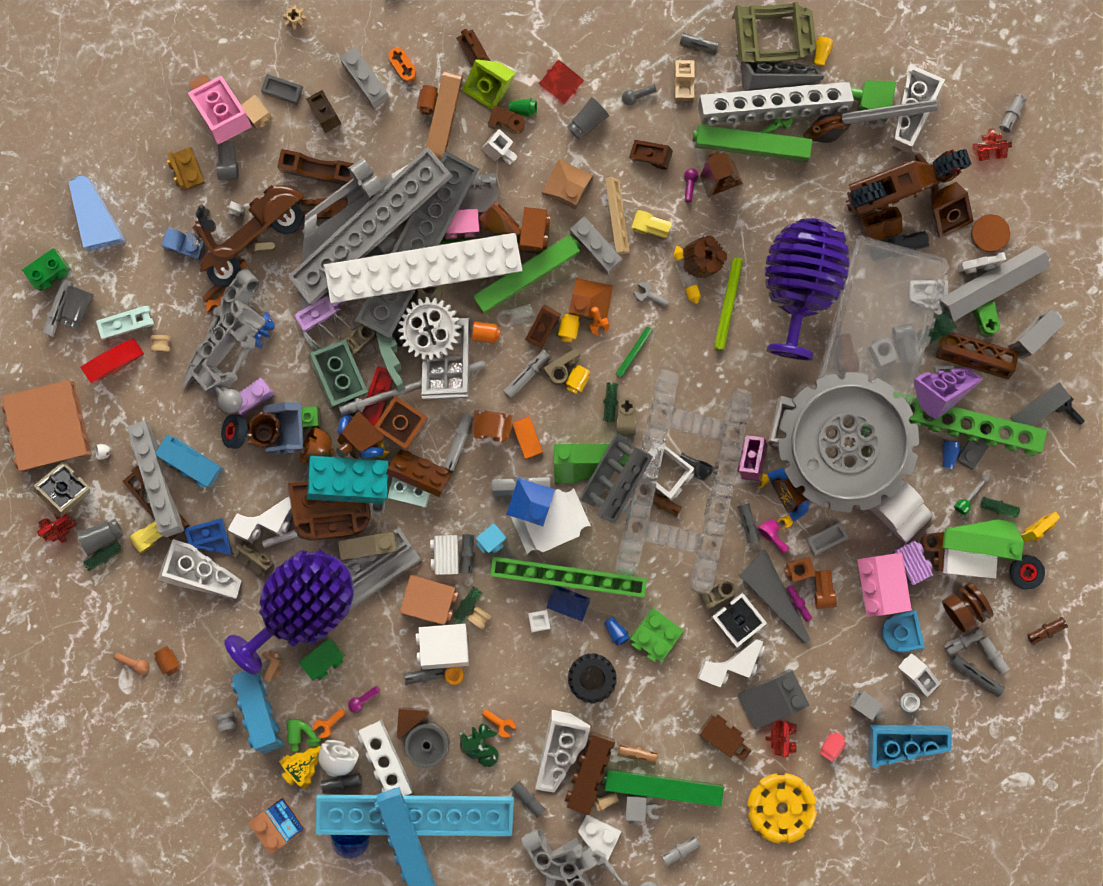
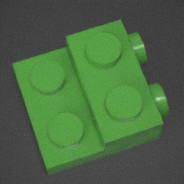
(655, 635)

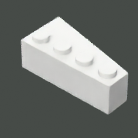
(918, 87)

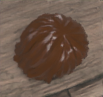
(263, 430)

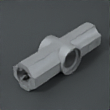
(506, 487)

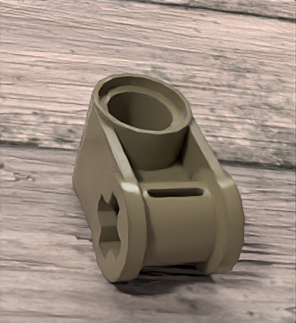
(359, 340)
(626, 420)
(716, 594)

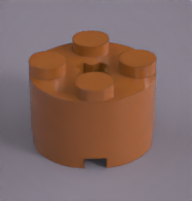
(492, 425)

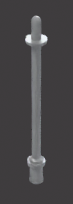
(360, 404)

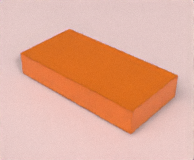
(527, 437)

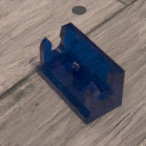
(568, 603)

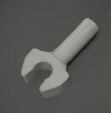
(649, 295)

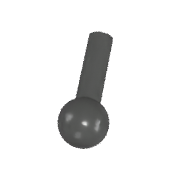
(629, 97)

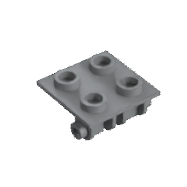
(481, 193)

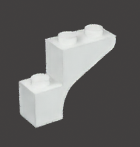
(274, 520)
(742, 663)

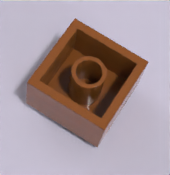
(533, 230)
(401, 423)

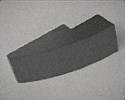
(1042, 406)

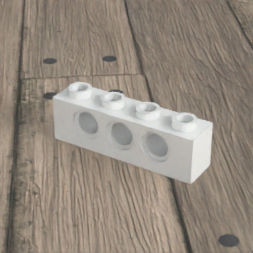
(378, 731)

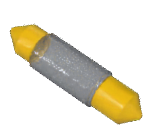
(688, 281)

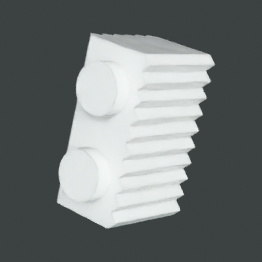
(445, 554)

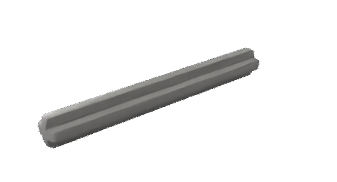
(890, 112)

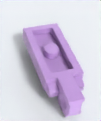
(317, 313)

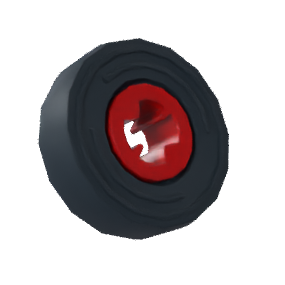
(234, 431)
(1035, 577)

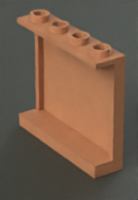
(45, 425)

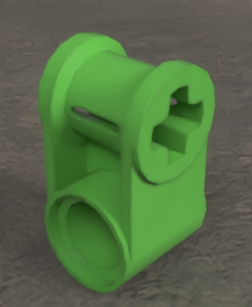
(986, 315)

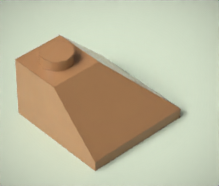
(567, 184)

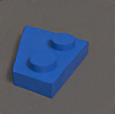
(209, 536)

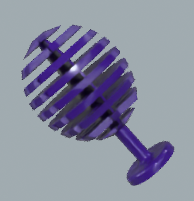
(805, 276)
(298, 604)

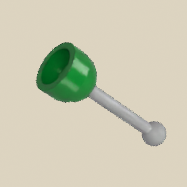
(963, 505)

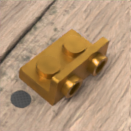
(186, 169)

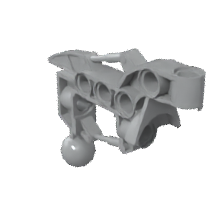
(236, 324)
(569, 853)

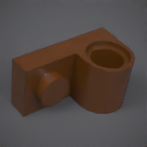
(653, 153)
(542, 326)
(938, 559)

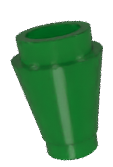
(524, 107)

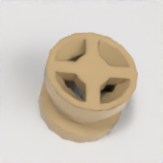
(160, 343)
(479, 617)

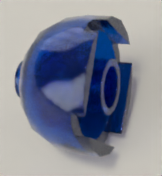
(349, 845)

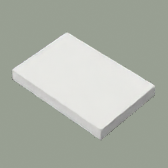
(969, 564)

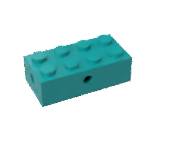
(347, 480)

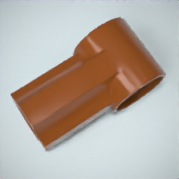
(825, 595)

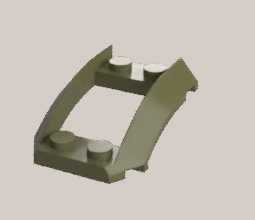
(747, 38)

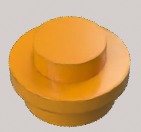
(454, 675)

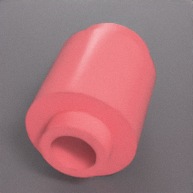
(833, 746)

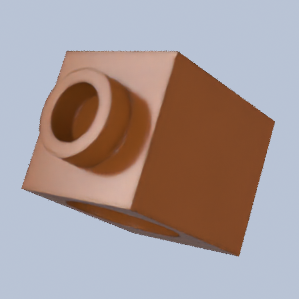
(808, 570)

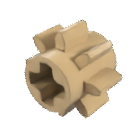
(298, 22)

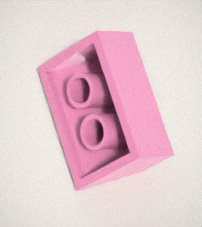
(884, 584)

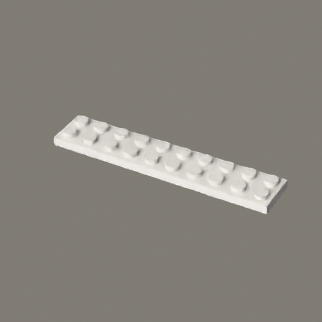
(423, 268)

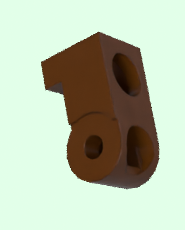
(506, 119)

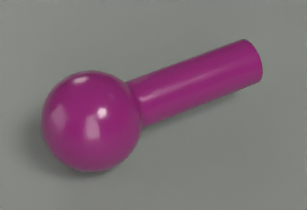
(691, 176)
(356, 704)

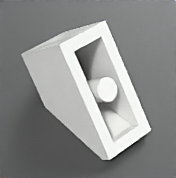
(919, 674)

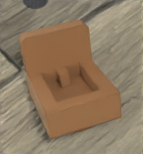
(273, 670)

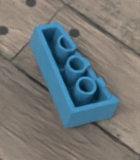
(256, 712)
(903, 742)

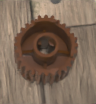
(703, 257)

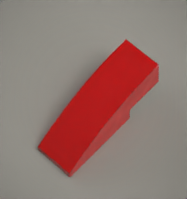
(112, 361)

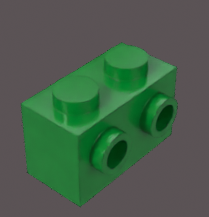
(46, 270)
(322, 659)

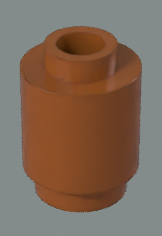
(427, 99)
(166, 661)

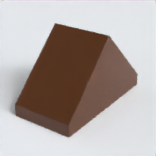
(408, 719)

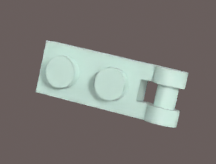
(124, 322)

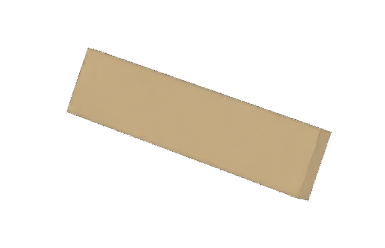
(617, 215)

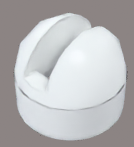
(102, 451)

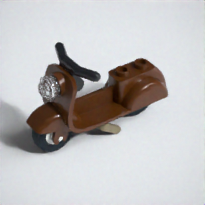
(275, 209)

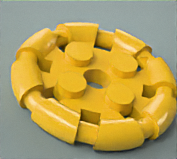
(790, 816)

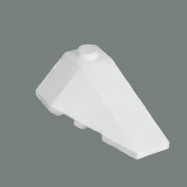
(193, 570)
(563, 742)

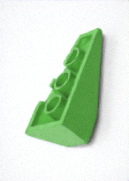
(578, 461)
(991, 539)

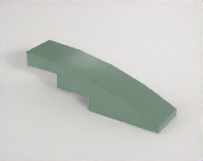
(387, 349)

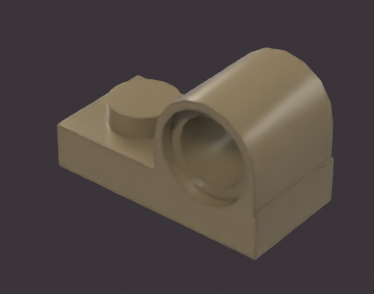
(559, 364)

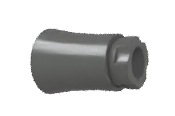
(587, 118)
(75, 307)
(99, 536)

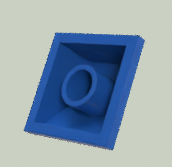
(530, 502)

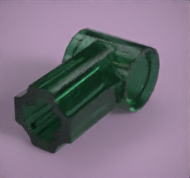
(943, 326)

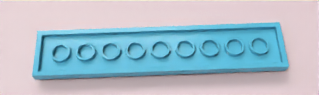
(429, 815)

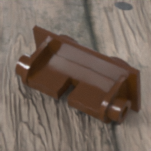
(471, 46)

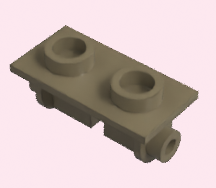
(246, 552)

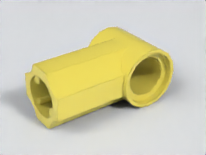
(646, 223)
(145, 537)

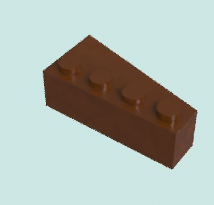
(719, 174)
(589, 773)

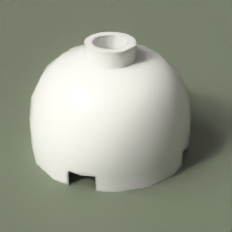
(336, 758)

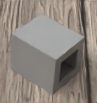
(867, 705)

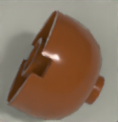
(316, 444)

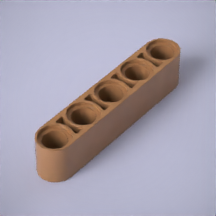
(444, 113)

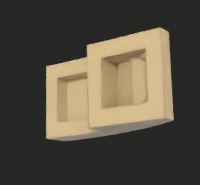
(684, 80)

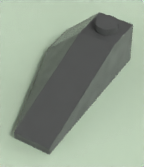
(777, 75)

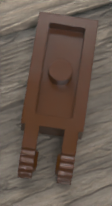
(328, 212)

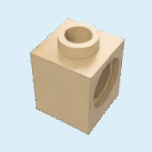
(256, 112)

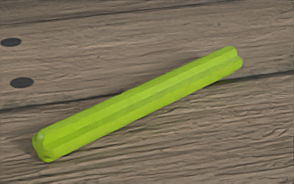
(728, 303)

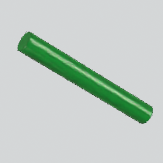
(634, 351)

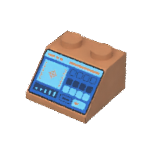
(276, 825)

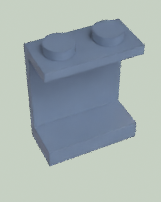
(291, 427)

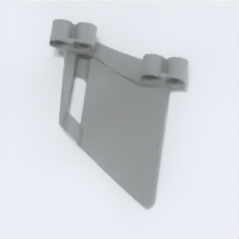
(359, 192)

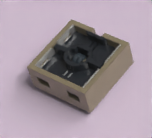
(61, 489)

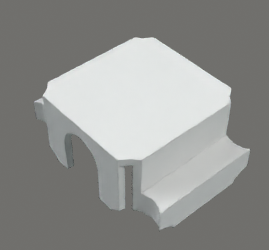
(561, 525)

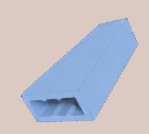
(93, 217)

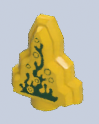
(300, 767)

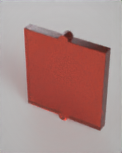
(561, 81)

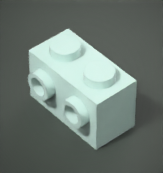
(407, 493)

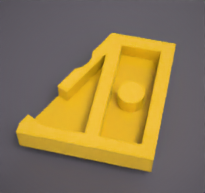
(1036, 530)

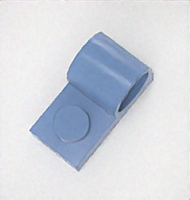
(177, 242)

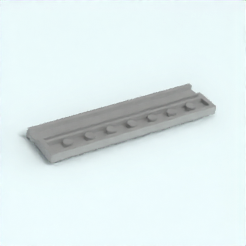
(377, 571)

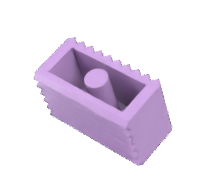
(255, 396)
(915, 565)

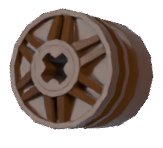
(970, 606)

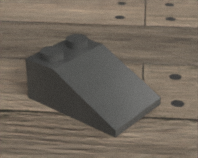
(773, 699)

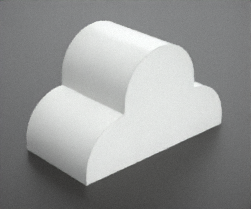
(903, 513)

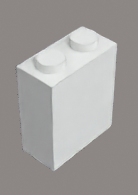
(442, 646)

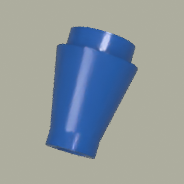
(950, 453)
(616, 631)

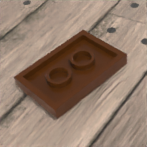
(419, 472)

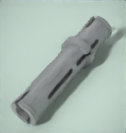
(50, 327)
(524, 377)
(458, 442)

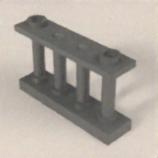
(625, 483)

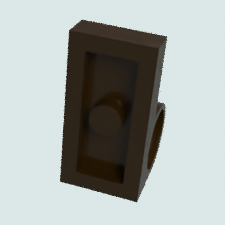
(323, 111)

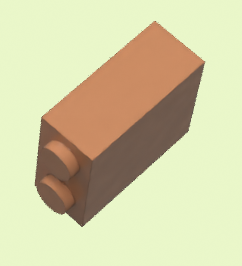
(429, 600)

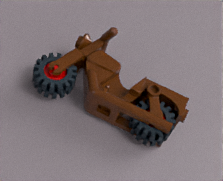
(905, 181)

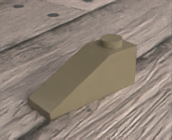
(368, 546)

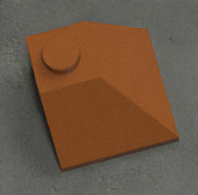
(498, 220)
(589, 295)

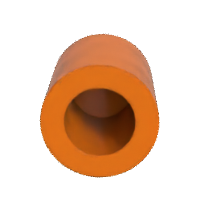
(485, 332)

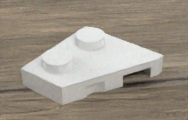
(599, 835)

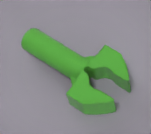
(777, 123)

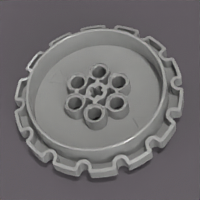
(869, 476)

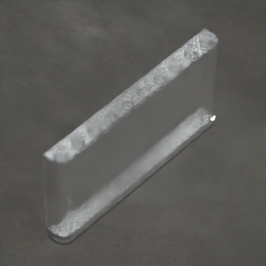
(885, 316)

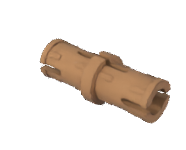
(637, 754)

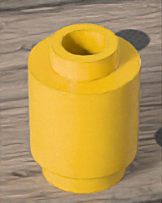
(568, 328)
(577, 379)

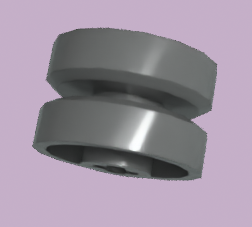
(415, 742)

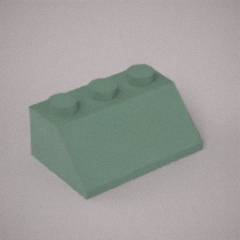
(337, 374)

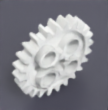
(412, 334)

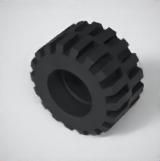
(600, 693)

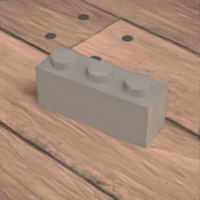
(364, 77)
(595, 245)

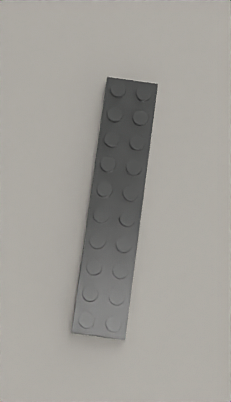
(423, 230)

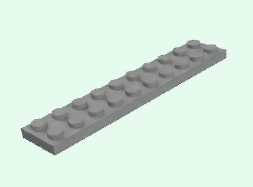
(372, 222)

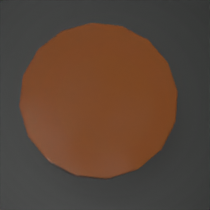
(990, 233)

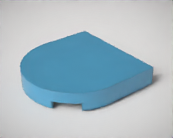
(902, 632)

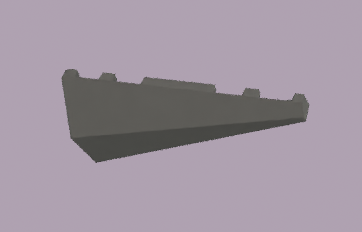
(765, 582)

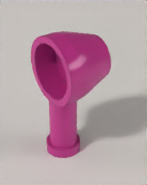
(769, 531)

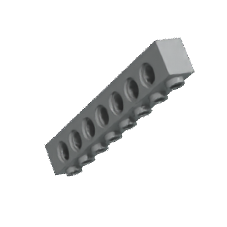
(775, 103)

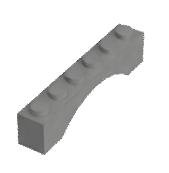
(160, 499)

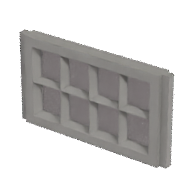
(450, 374)

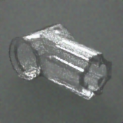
(517, 316)

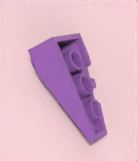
(943, 390)

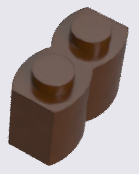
(882, 224)

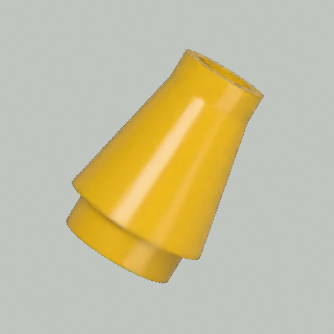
(822, 51)

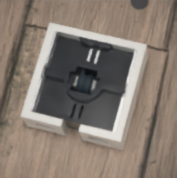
(739, 620)

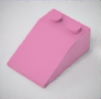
(220, 110)

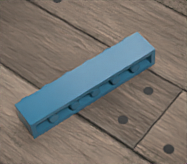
(403, 838)

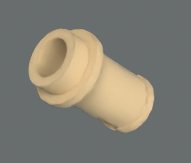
(605, 801)

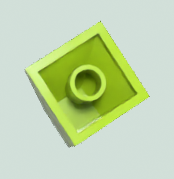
(488, 82)

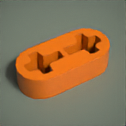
(405, 63)

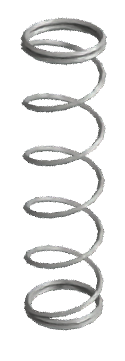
(313, 344)

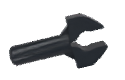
(1071, 411)

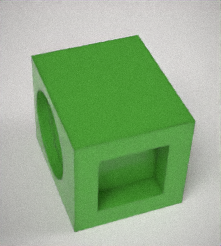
(310, 417)

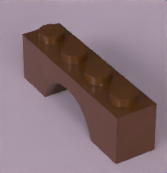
(305, 166)

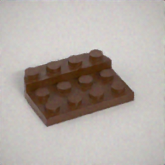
(325, 519)

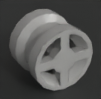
(225, 721)

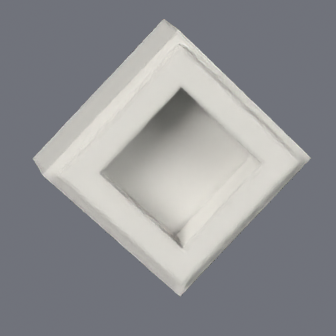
(539, 621)

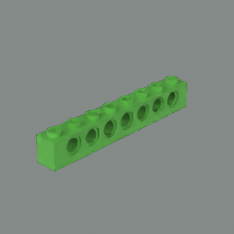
(1035, 435)
(568, 577)

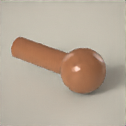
(140, 667)

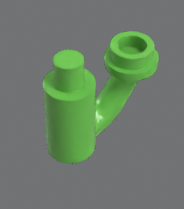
(294, 729)

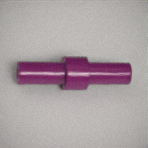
(799, 603)

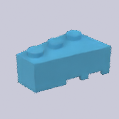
(188, 461)

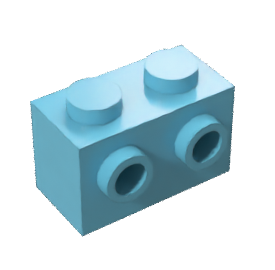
(491, 539)

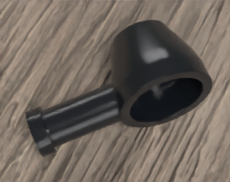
(702, 469)

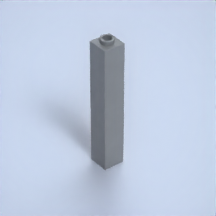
(995, 282)

